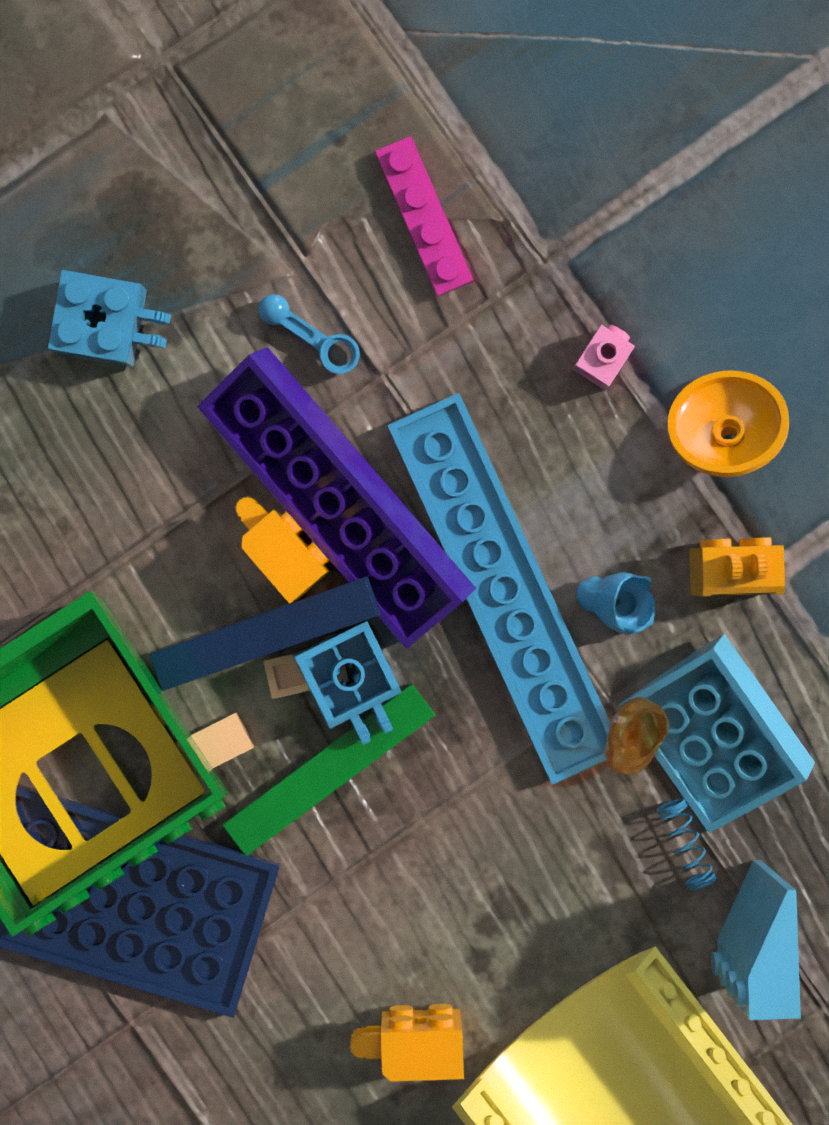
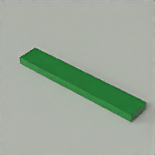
(326, 772)

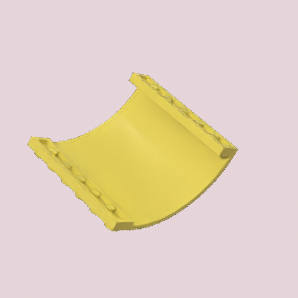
(621, 1054)

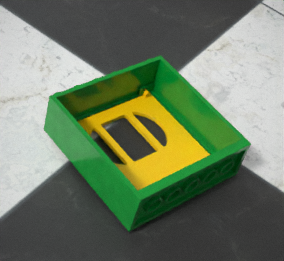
(70, 703)

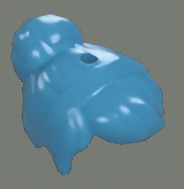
(635, 606)

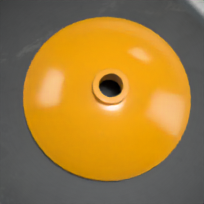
(723, 406)

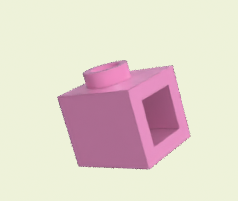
(604, 356)

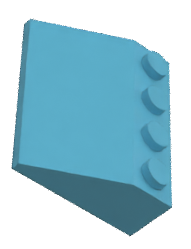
(724, 736)
(760, 947)

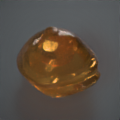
(635, 735)

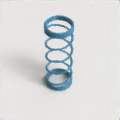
(671, 809)

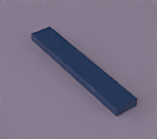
(265, 633)

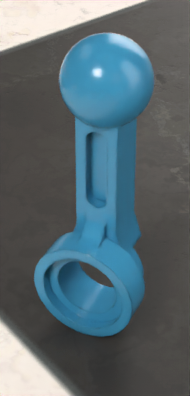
(275, 311)

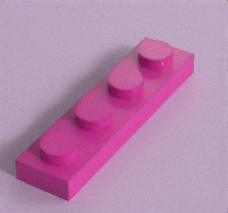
(424, 216)

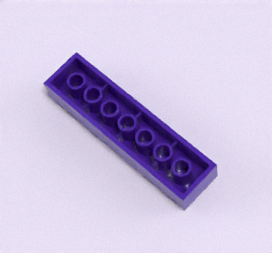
(335, 495)

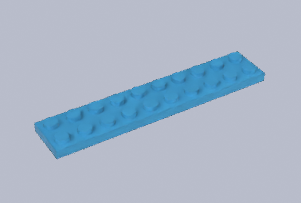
(510, 591)

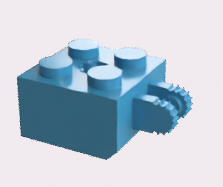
(112, 341)
(370, 685)

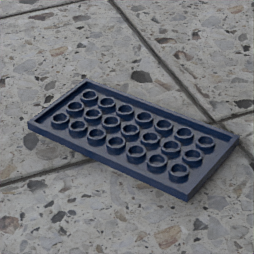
(166, 926)

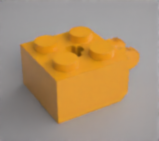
(280, 551)
(736, 570)
(414, 1043)

